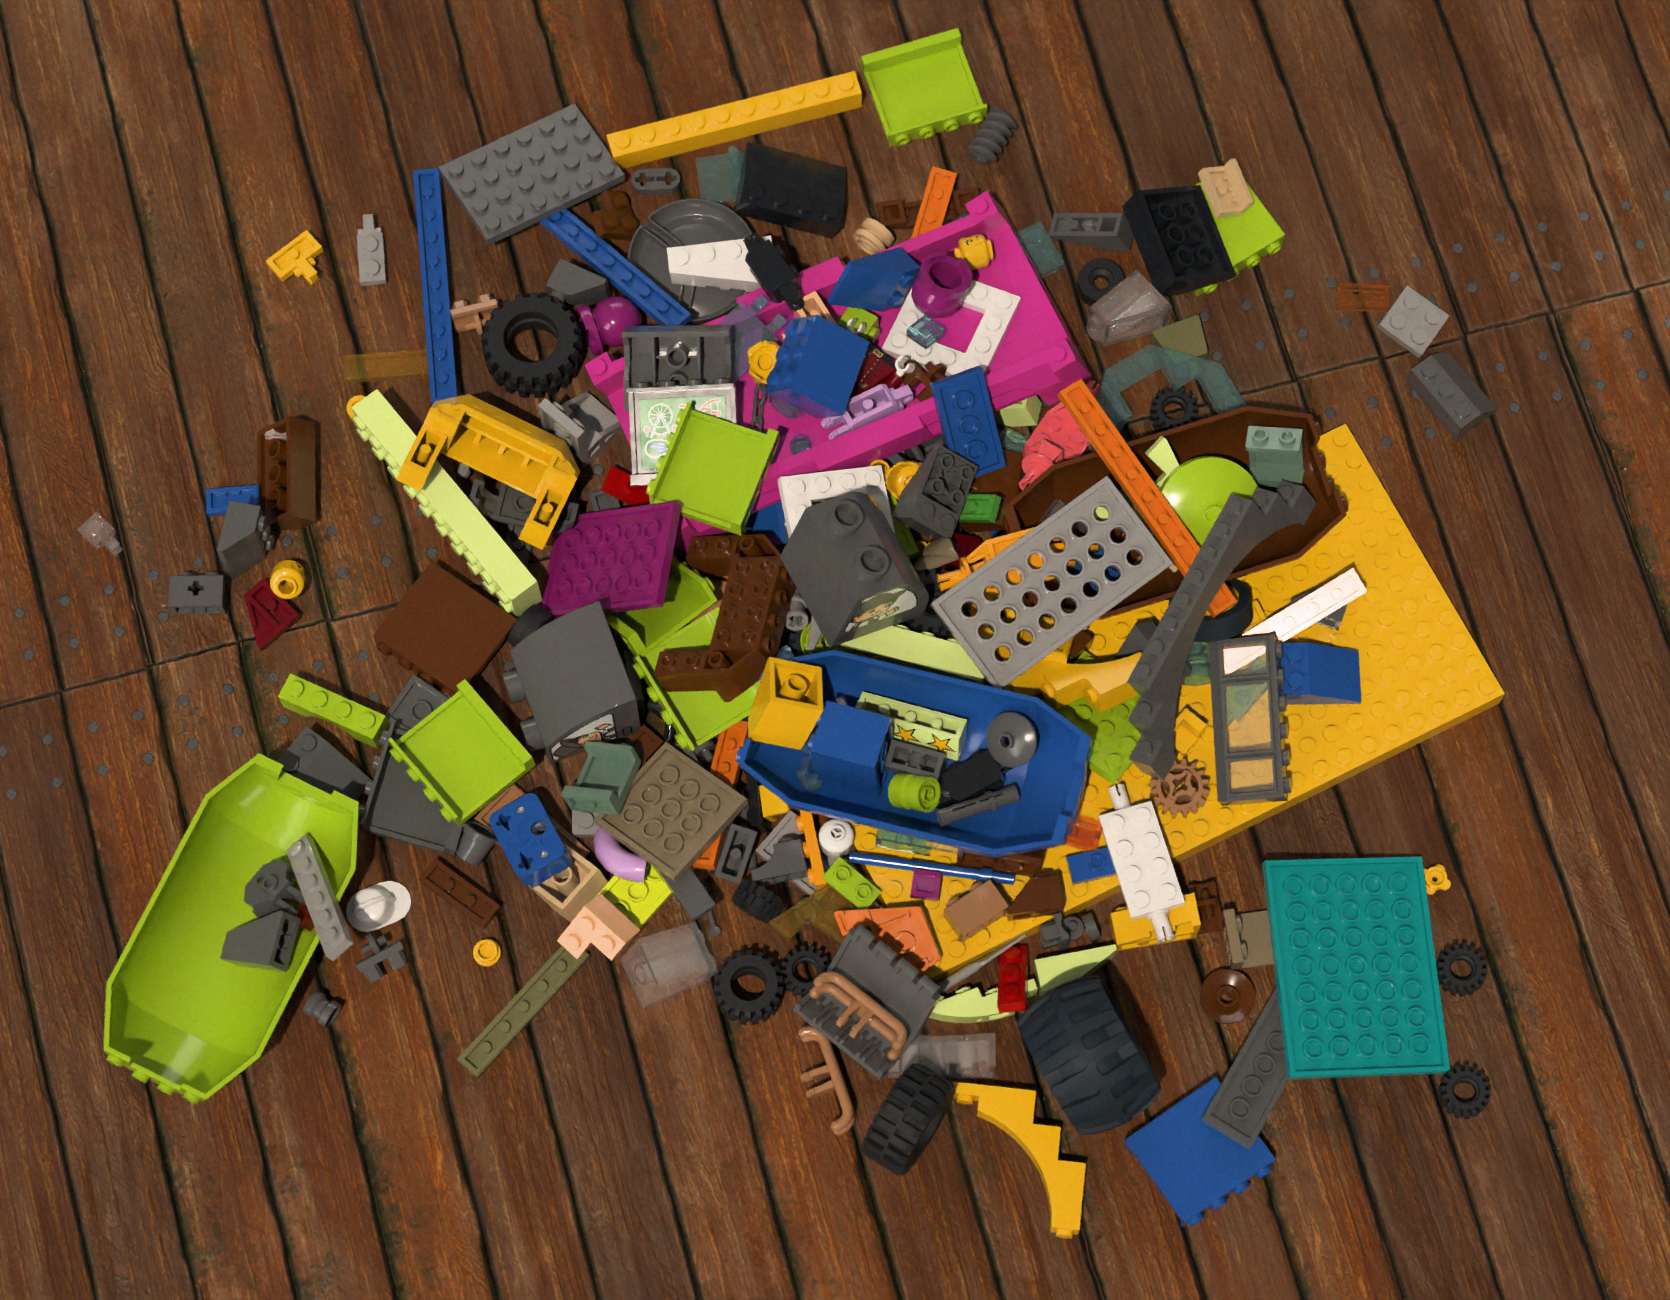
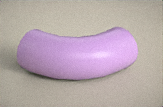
(618, 860)

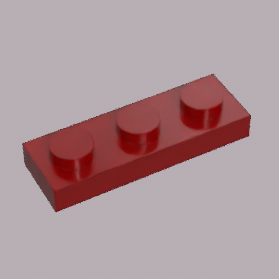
(1013, 979)

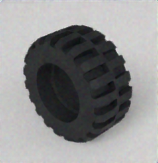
(526, 315)
(908, 1119)

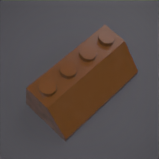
(287, 473)

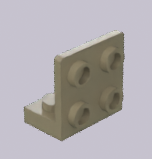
(1247, 939)

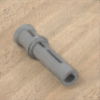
(796, 615)

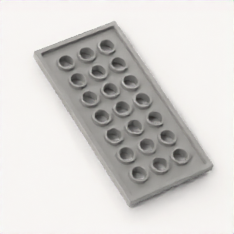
(1037, 542)

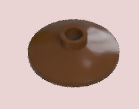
(1227, 983)

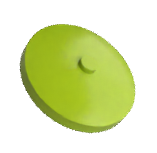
(1201, 489)

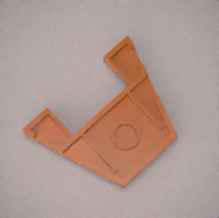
(899, 928)

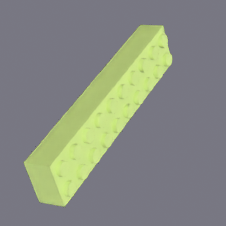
(449, 508)

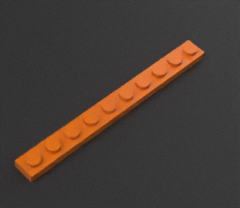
(1137, 484)

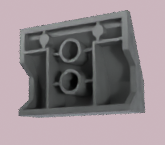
(676, 354)

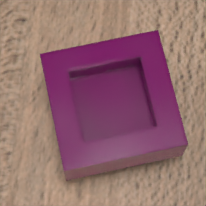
(925, 885)

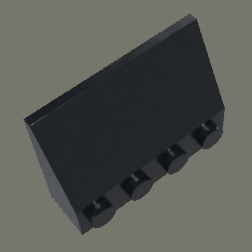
(791, 190)
(1178, 239)

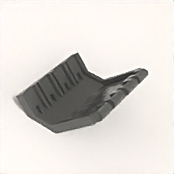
(887, 982)

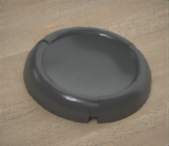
(687, 224)

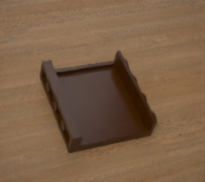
(443, 630)

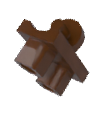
(918, 375)
(1208, 907)

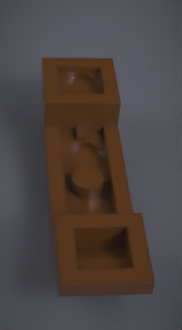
(900, 215)

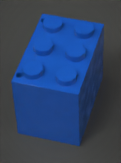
(816, 366)
(851, 748)

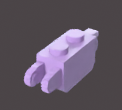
(869, 407)

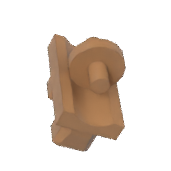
(473, 316)

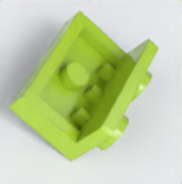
(851, 884)

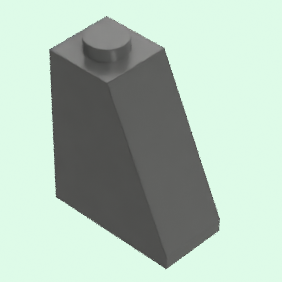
(263, 943)

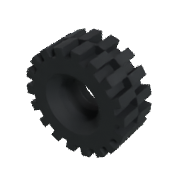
(929, 622)

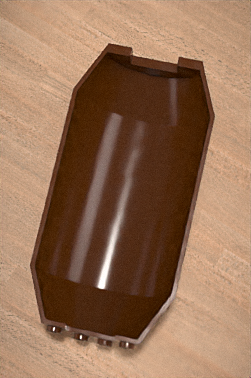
(1213, 436)

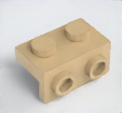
(1226, 189)

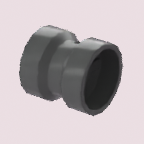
(321, 1008)

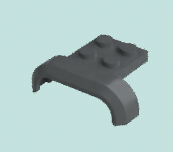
(515, 507)

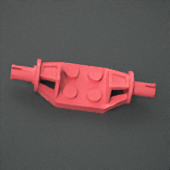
(1053, 441)

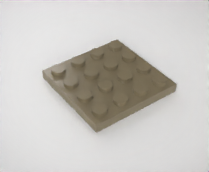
(673, 812)

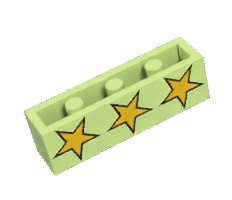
(919, 725)

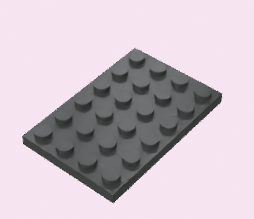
(531, 174)

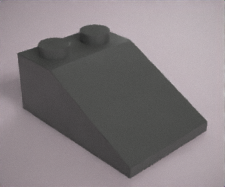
(323, 766)

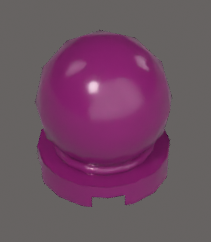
(940, 285)
(607, 322)

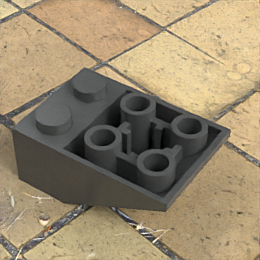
(936, 494)

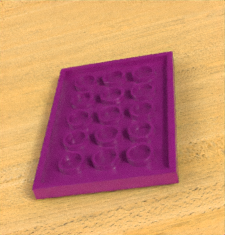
(613, 559)

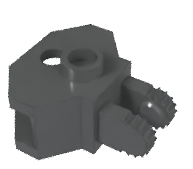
(275, 892)

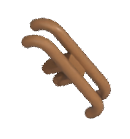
(864, 1007)
(832, 1068)

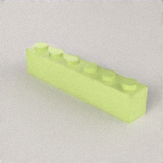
(916, 651)

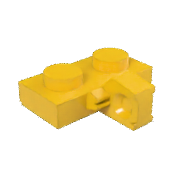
(297, 259)

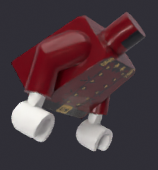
(877, 367)

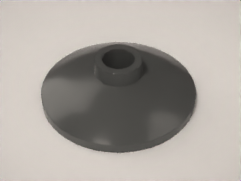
(1021, 737)

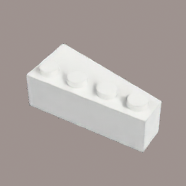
(713, 264)

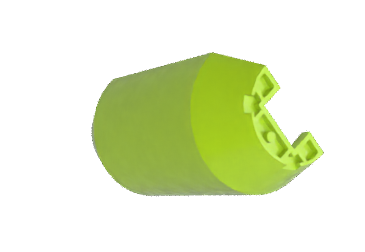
(171, 1000)

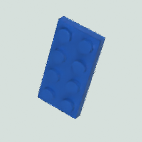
(968, 419)

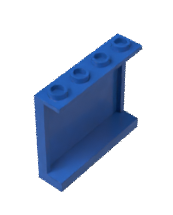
(1193, 1161)

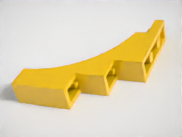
(1014, 1113)

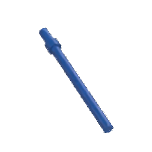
(947, 870)

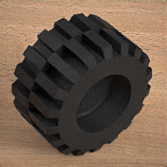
(748, 965)

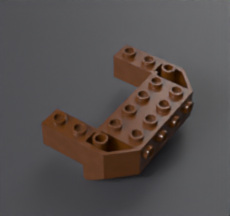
(747, 622)

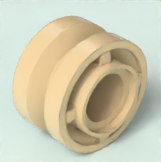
(873, 236)

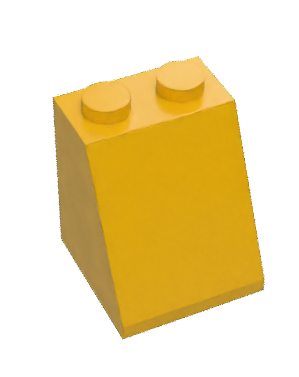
(786, 704)

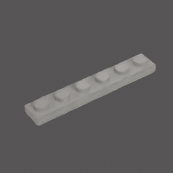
(319, 897)

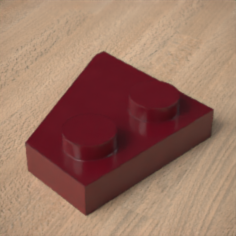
(268, 614)

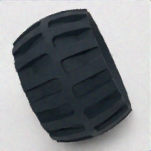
(1088, 1055)

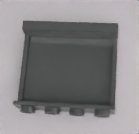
(400, 808)

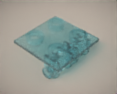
(720, 175)

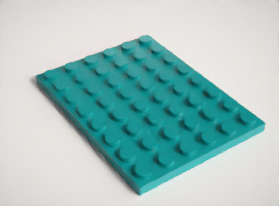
(1355, 967)

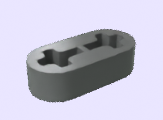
(655, 181)

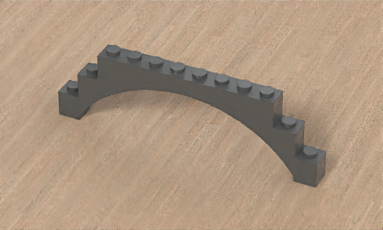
(1161, 666)

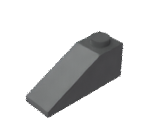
(1093, 230)

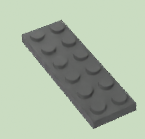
(1252, 1081)

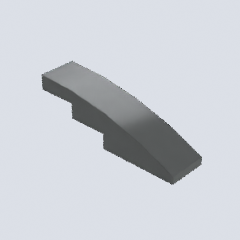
(689, 893)

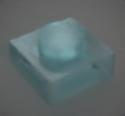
(925, 332)

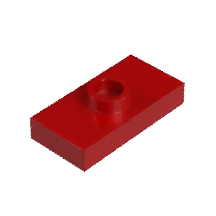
(618, 485)

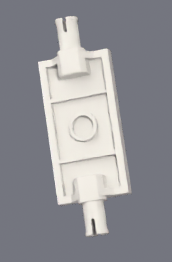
(1141, 862)

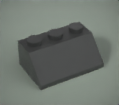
(1450, 393)
(244, 538)

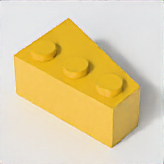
(1141, 933)

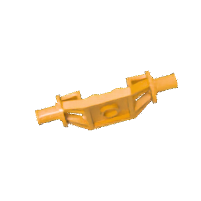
(990, 549)

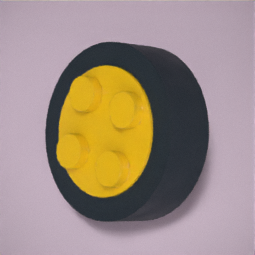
(1231, 621)

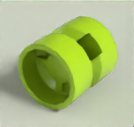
(914, 792)

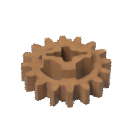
(1186, 795)

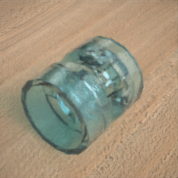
(1199, 663)

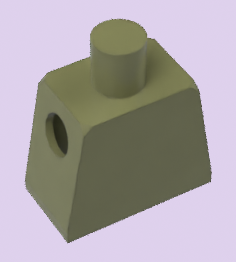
(1182, 336)

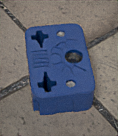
(526, 843)

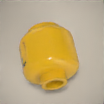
(975, 251)
(288, 579)

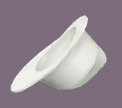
(378, 906)

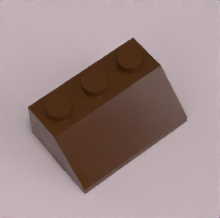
(1000, 482)
(1020, 864)

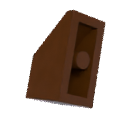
(1039, 898)

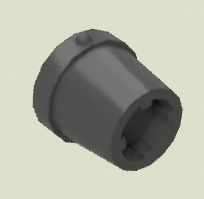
(475, 842)

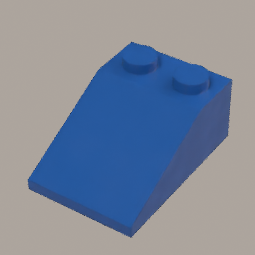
(875, 281)
(1320, 674)

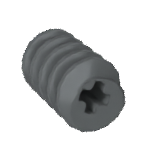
(991, 137)

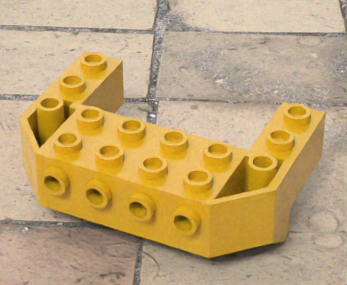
(500, 449)

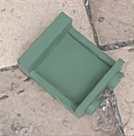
(1275, 455)
(604, 778)

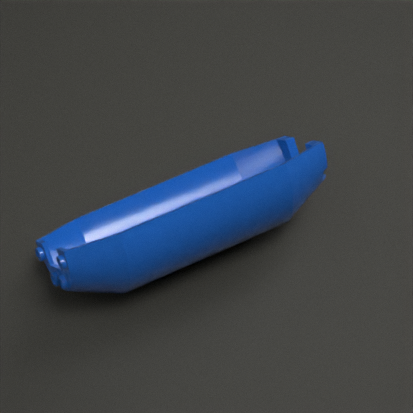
(1047, 785)

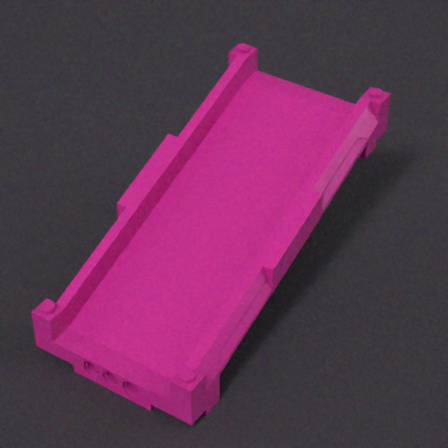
(1031, 360)

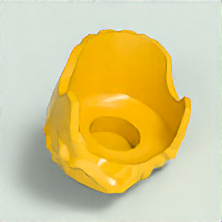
(762, 360)
(900, 475)

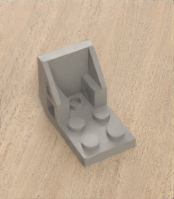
(583, 425)

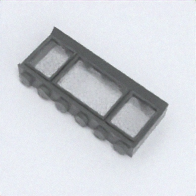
(1249, 720)

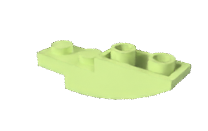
(971, 1007)

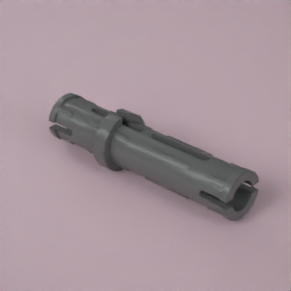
(988, 802)

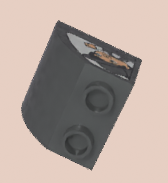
(852, 569)
(572, 685)

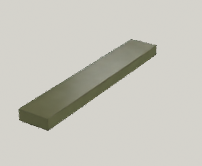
(520, 1011)

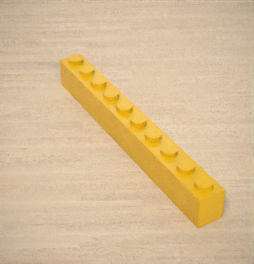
(735, 120)

